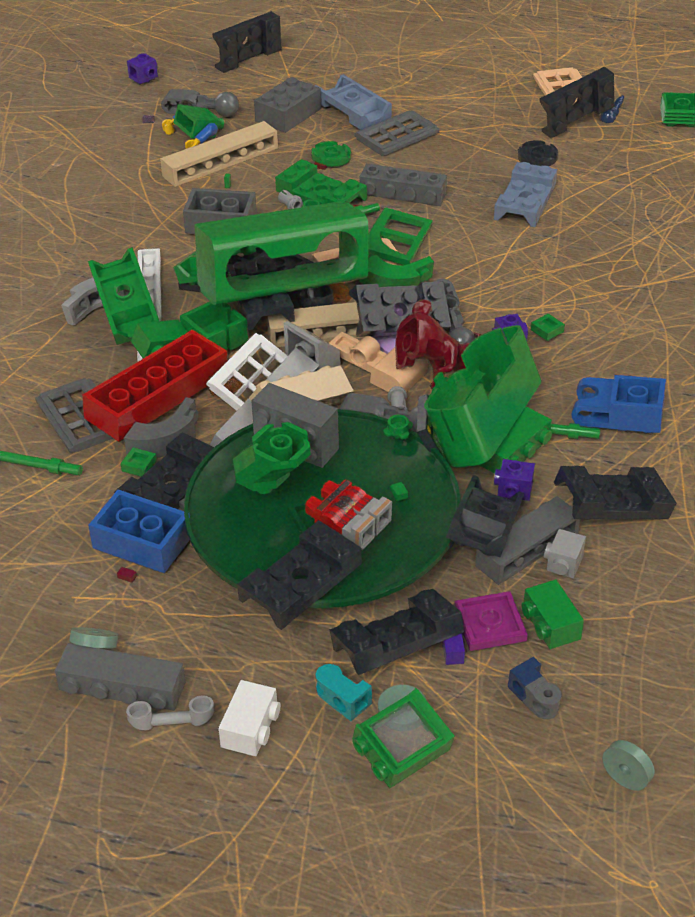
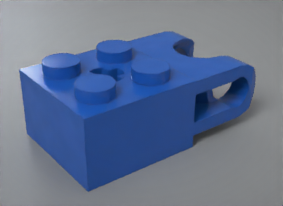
(621, 403)

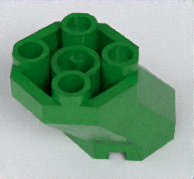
(271, 457)

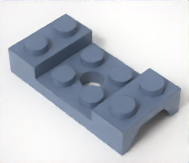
(358, 102)
(527, 192)

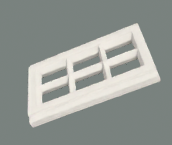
(242, 356)

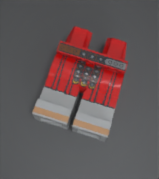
(350, 511)

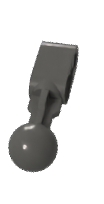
(225, 103)
(456, 330)
(377, 406)

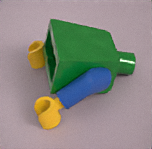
(195, 122)

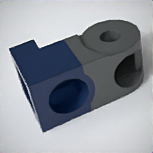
(534, 690)

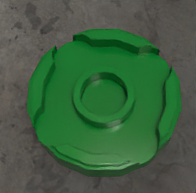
(331, 153)

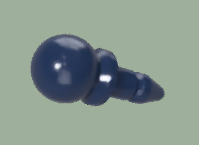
(610, 115)

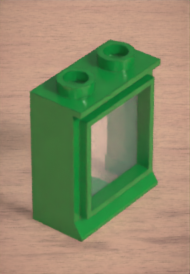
(402, 738)

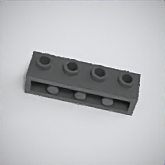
(404, 184)

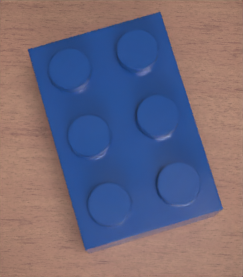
(139, 531)

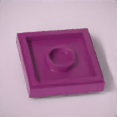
(491, 621)

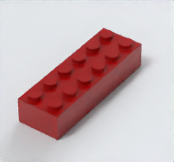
(153, 384)

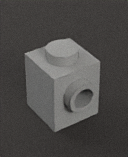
(565, 553)

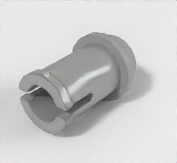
(290, 200)
(398, 397)

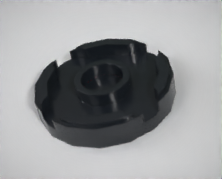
(538, 153)

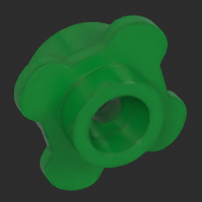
(398, 427)

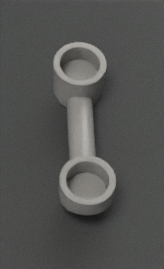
(141, 717)

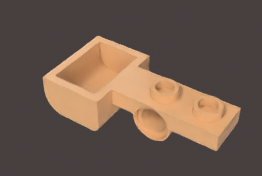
(382, 366)

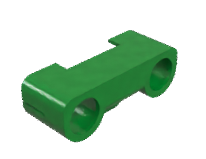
(484, 400)

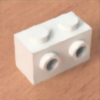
(248, 718)

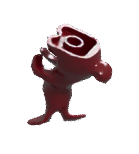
(424, 338)

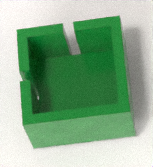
(217, 324)

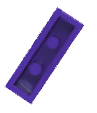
(454, 650)

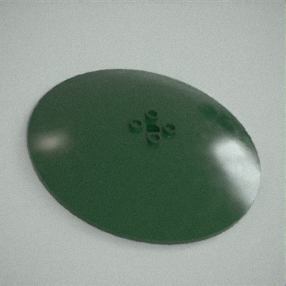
(248, 530)

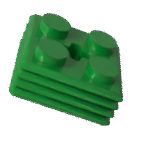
(678, 109)

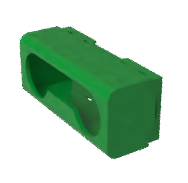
(281, 235)

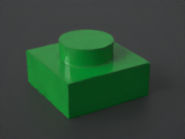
(547, 327)
(138, 462)

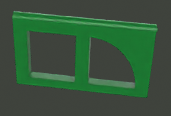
(379, 229)

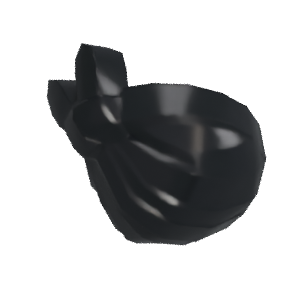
(316, 296)

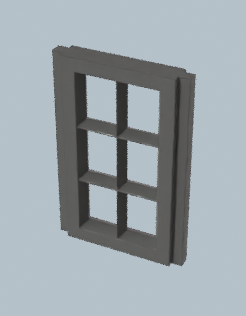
(365, 135)
(56, 419)

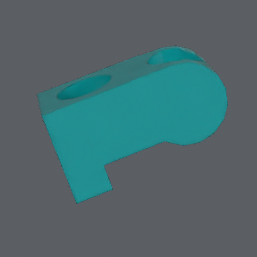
(341, 692)

